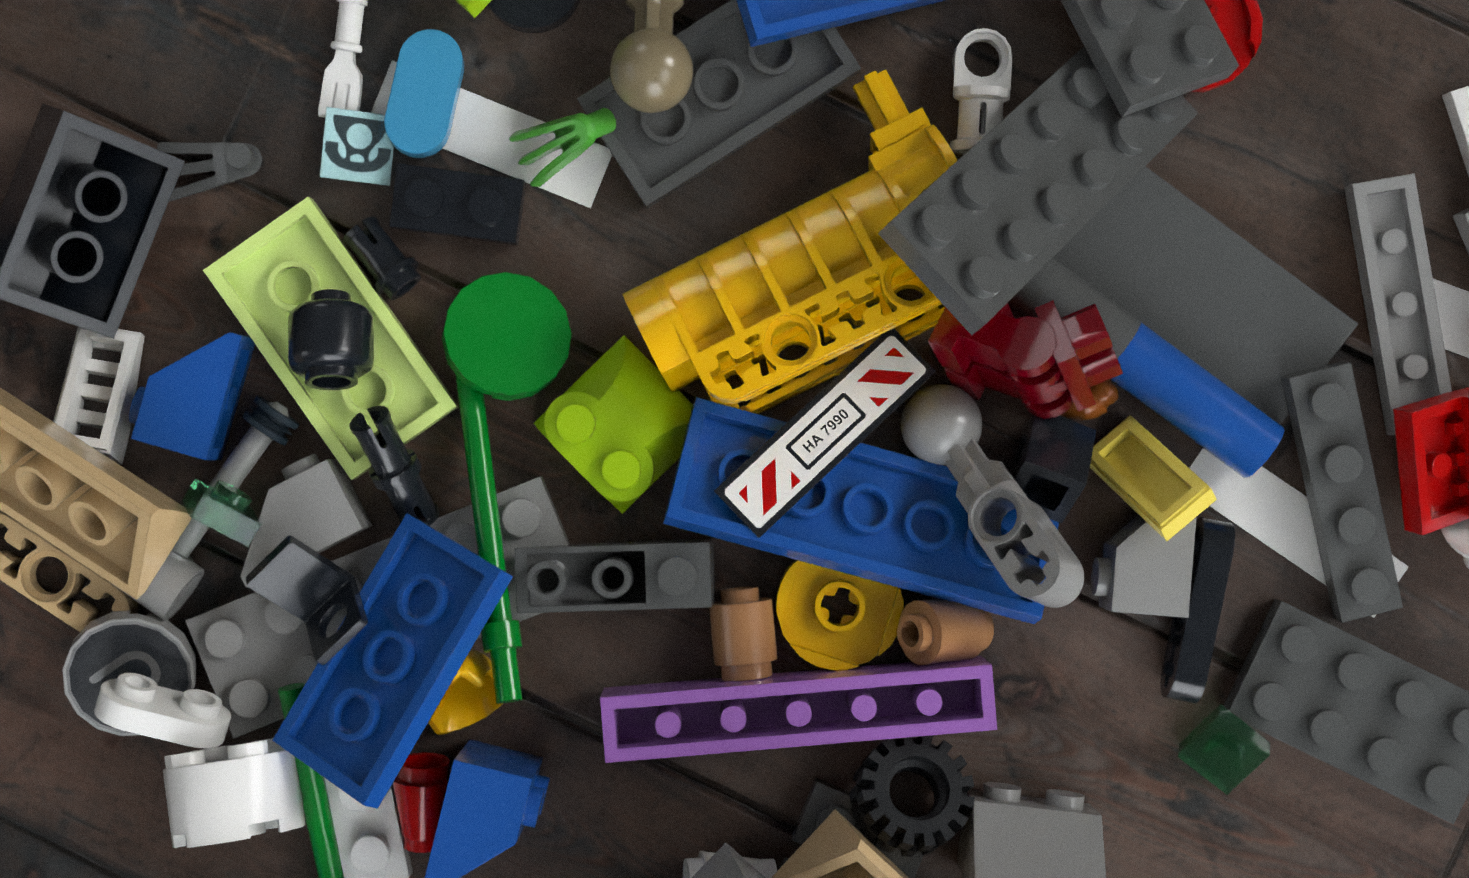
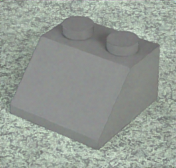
(1030, 835)

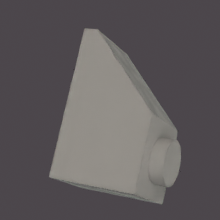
(312, 506)
(1145, 571)

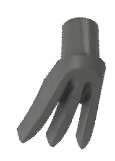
(229, 162)

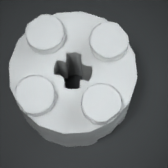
(231, 793)

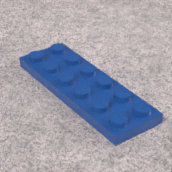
(867, 517)

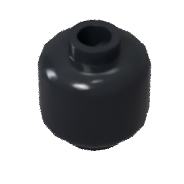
(330, 340)

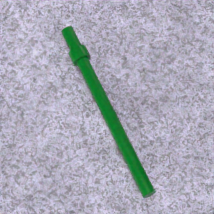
(500, 634)

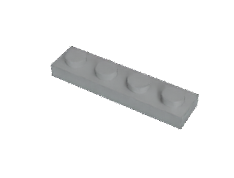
(1397, 292)

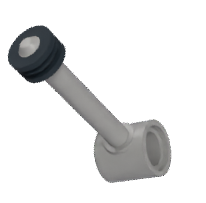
(179, 573)

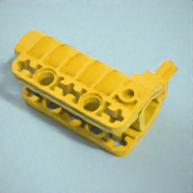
(801, 276)

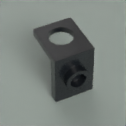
(312, 591)

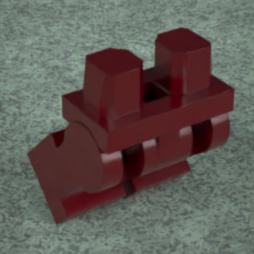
(1035, 359)

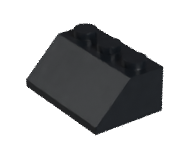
(81, 220)

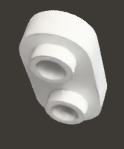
(175, 716)

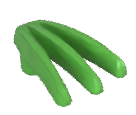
(572, 134)

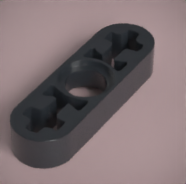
(1193, 638)

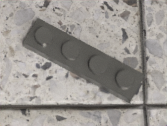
(1342, 491)

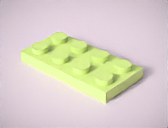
(281, 270)

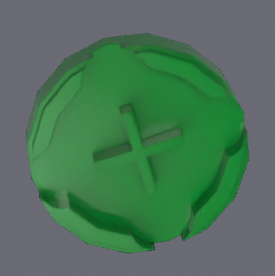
(506, 336)

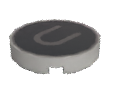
(125, 645)

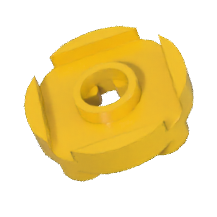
(839, 644)

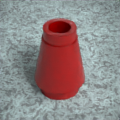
(420, 797)

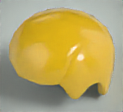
(468, 696)

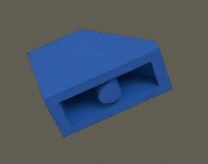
(194, 399)

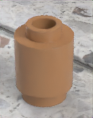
(943, 631)
(743, 634)

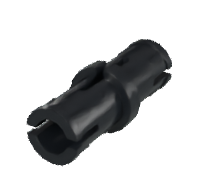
(393, 466)

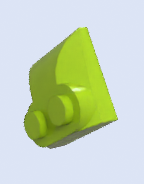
(619, 424)

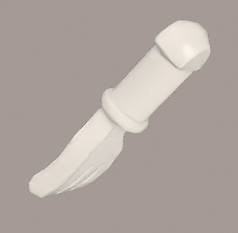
(342, 77)

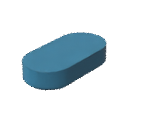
(424, 93)

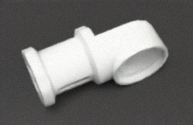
(980, 92)

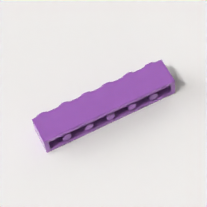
(797, 709)

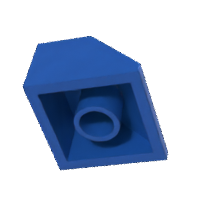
(485, 807)

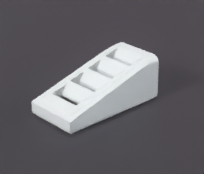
(76, 390)

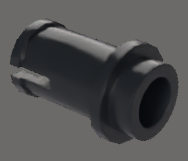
(383, 259)

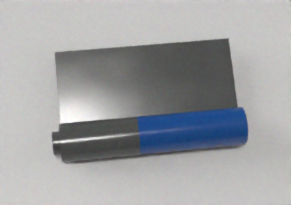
(1193, 317)

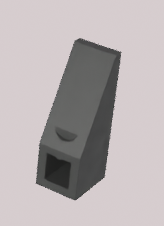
(615, 576)

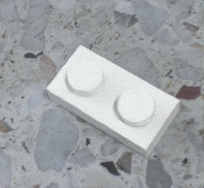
(368, 837)

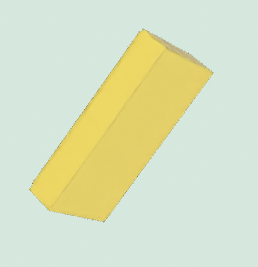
(1150, 478)

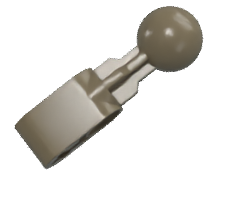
(651, 65)

